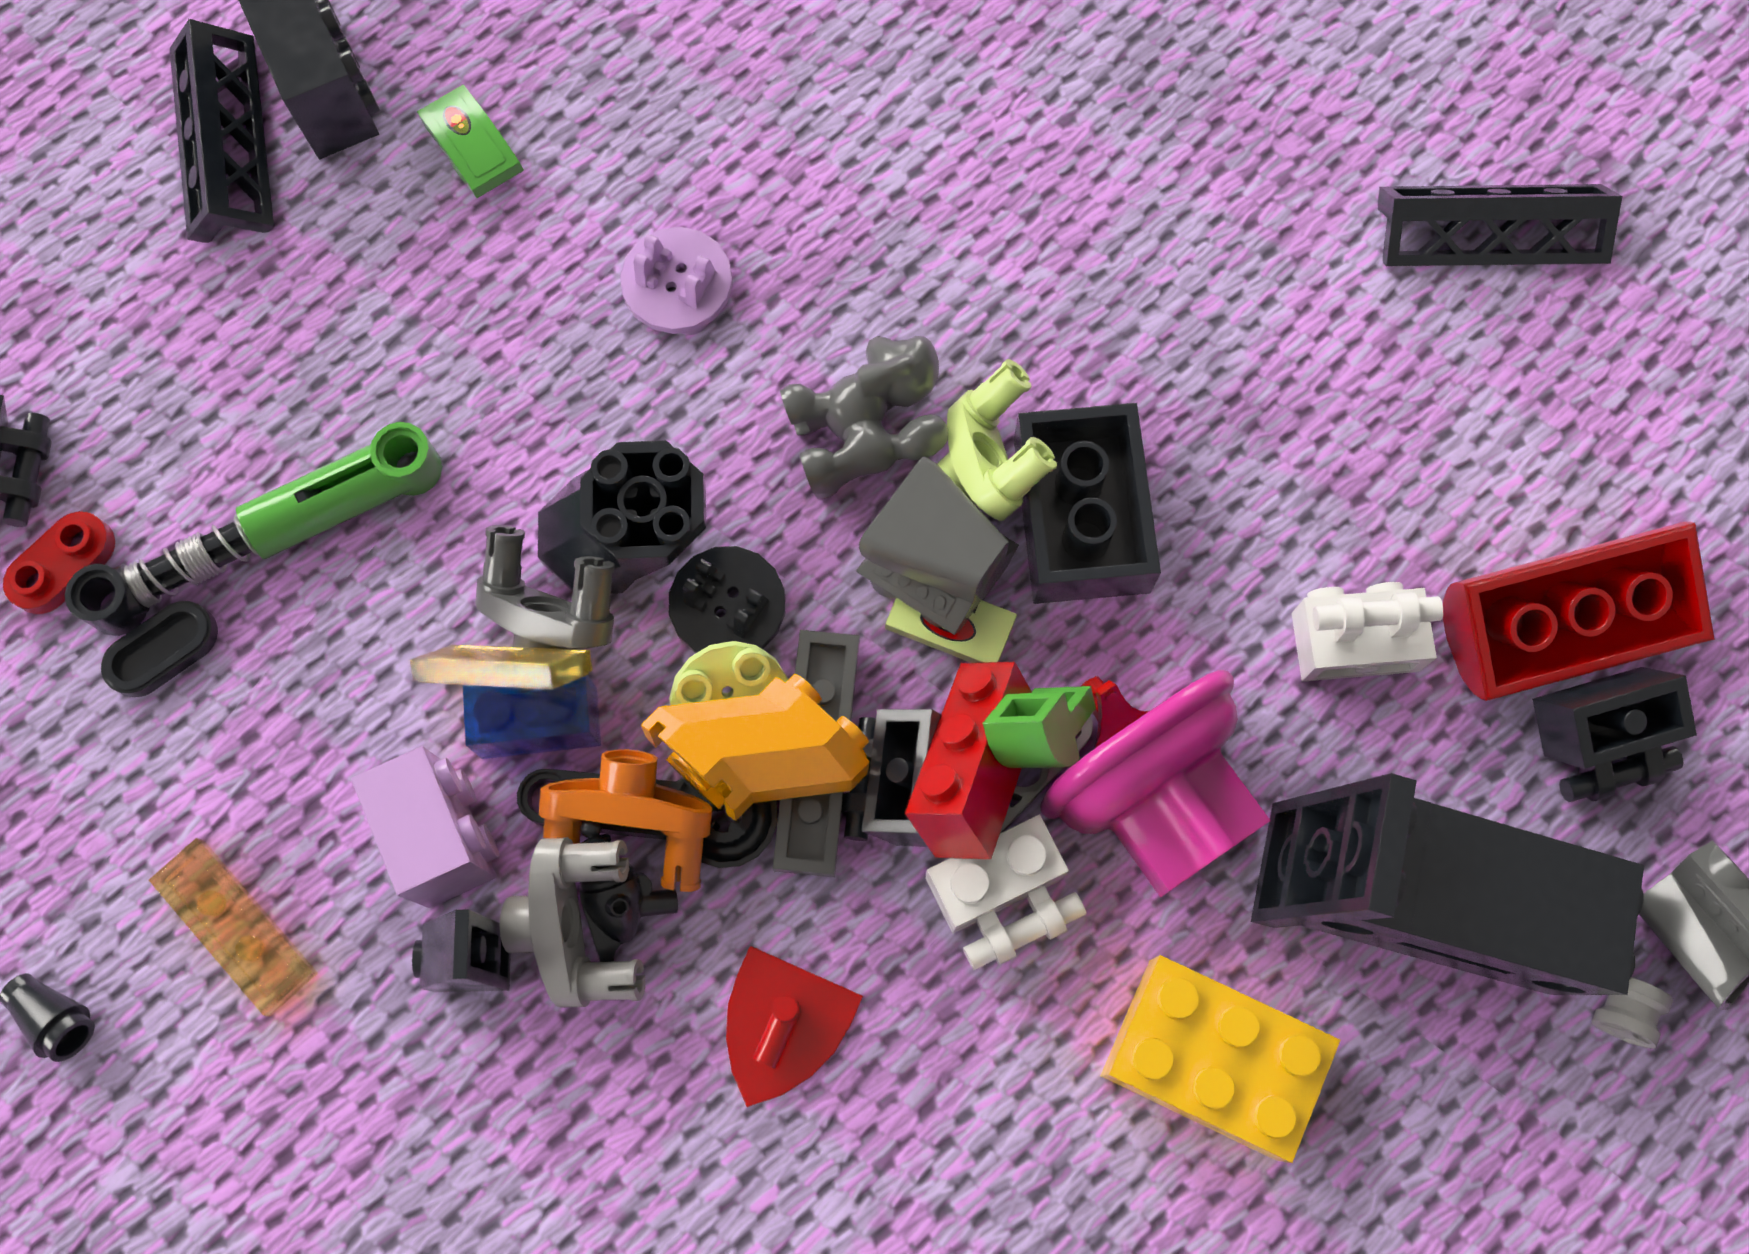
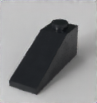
(461, 954)

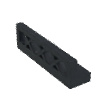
(200, 133)
(1499, 202)

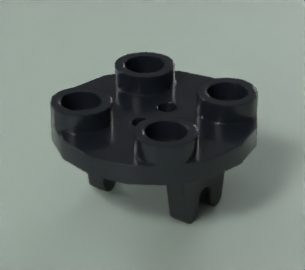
(704, 587)

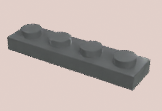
(811, 824)

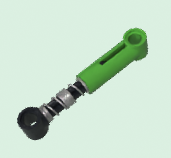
(261, 527)

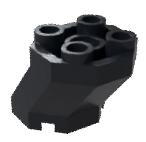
(630, 508)

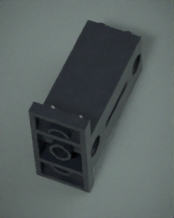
(1450, 888)

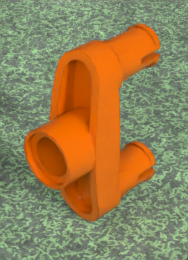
(631, 798)

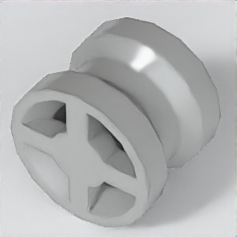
(1634, 1015)

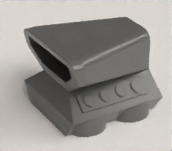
(934, 549)
(1705, 921)

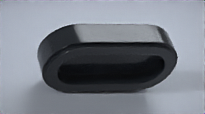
(159, 649)

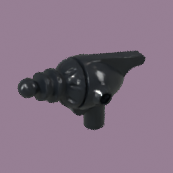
(616, 907)

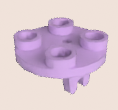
(699, 290)

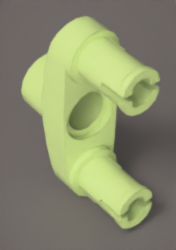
(976, 450)

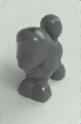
(854, 411)

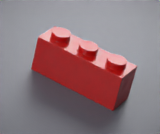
(961, 785)

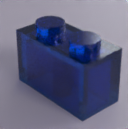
(530, 719)

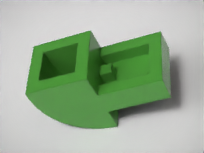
(1039, 727)

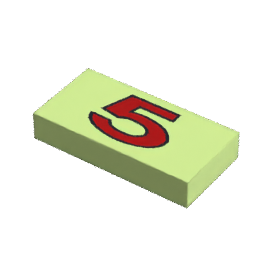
(978, 641)

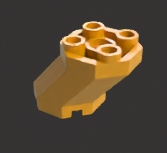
(760, 746)

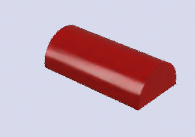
(1578, 612)

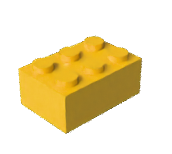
(1221, 1058)

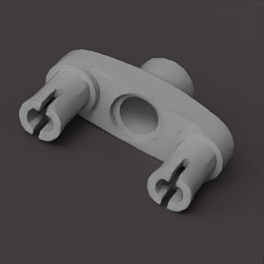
(551, 924)

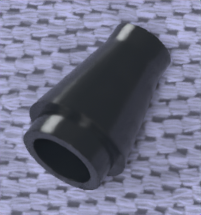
(48, 1019)

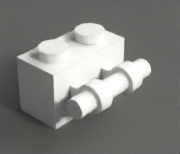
(1365, 632)
(1019, 869)

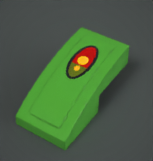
(470, 141)

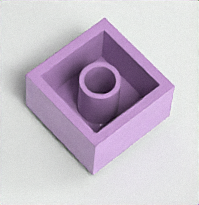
(426, 827)

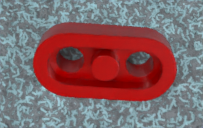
(57, 561)

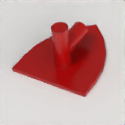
(782, 1025)

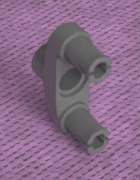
(536, 616)

